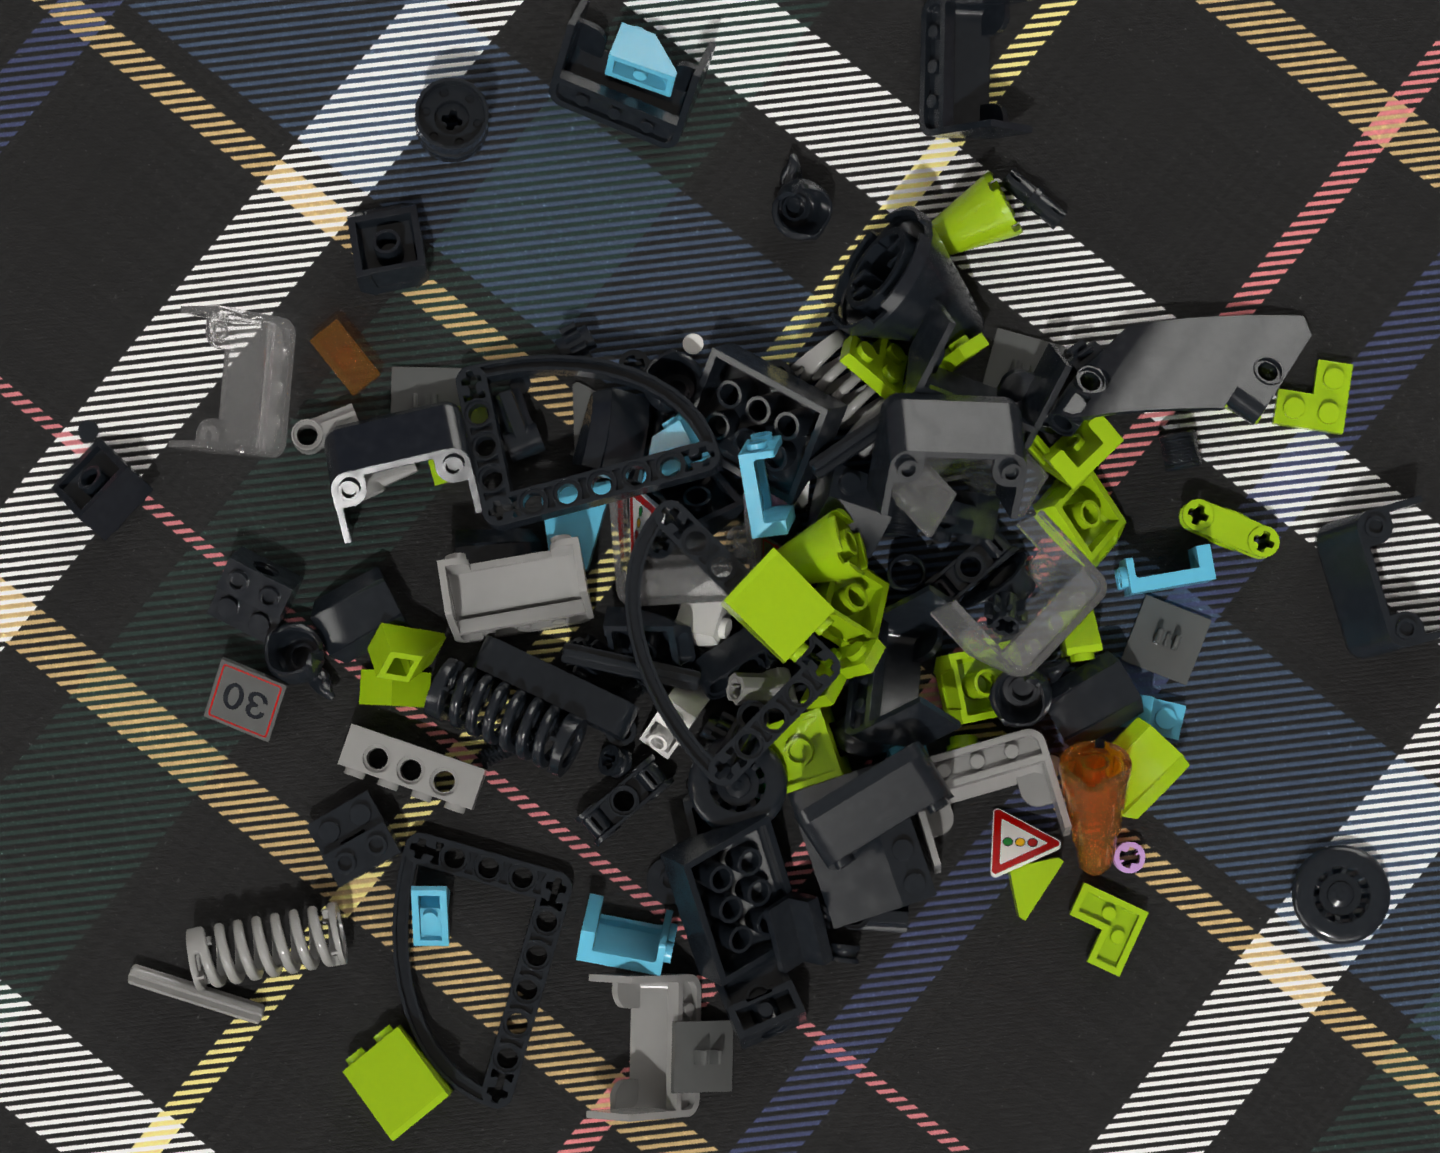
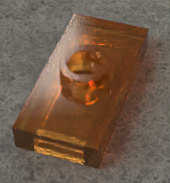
(345, 357)

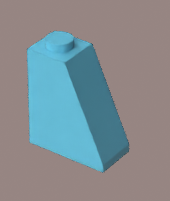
(584, 523)

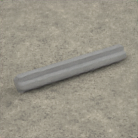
(186, 991)

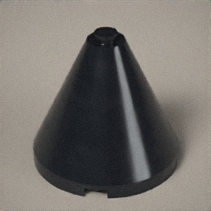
(896, 279)

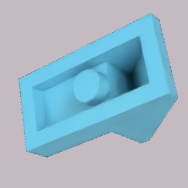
(1162, 715)
(430, 915)

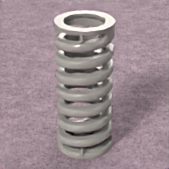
(839, 388)
(204, 970)

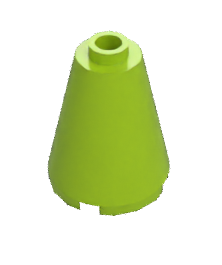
(977, 218)
(827, 550)

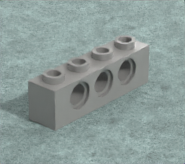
(363, 741)

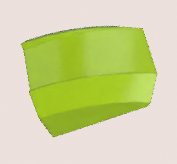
(1084, 516)
(857, 607)
(965, 686)
(1154, 765)

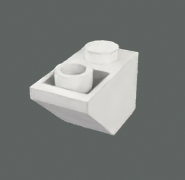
(708, 622)
(688, 705)

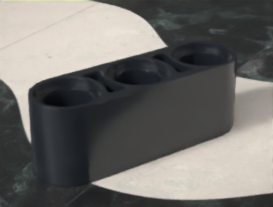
(736, 654)

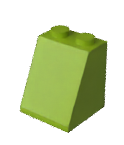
(779, 607)
(396, 1081)

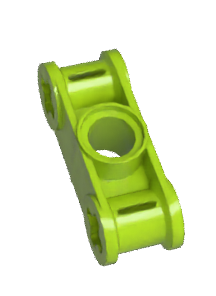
(1229, 529)

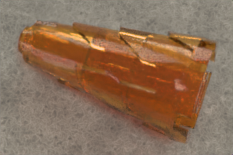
(1095, 795)

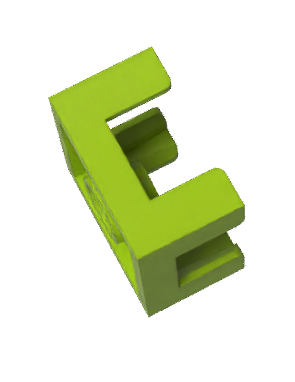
(1077, 455)
(809, 750)

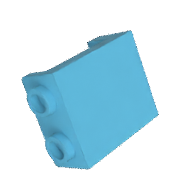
(763, 517)
(1201, 572)
(624, 941)

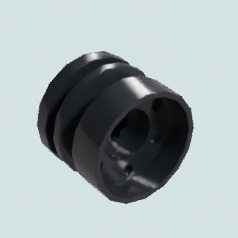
(448, 100)

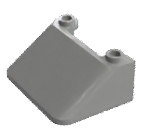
(515, 592)

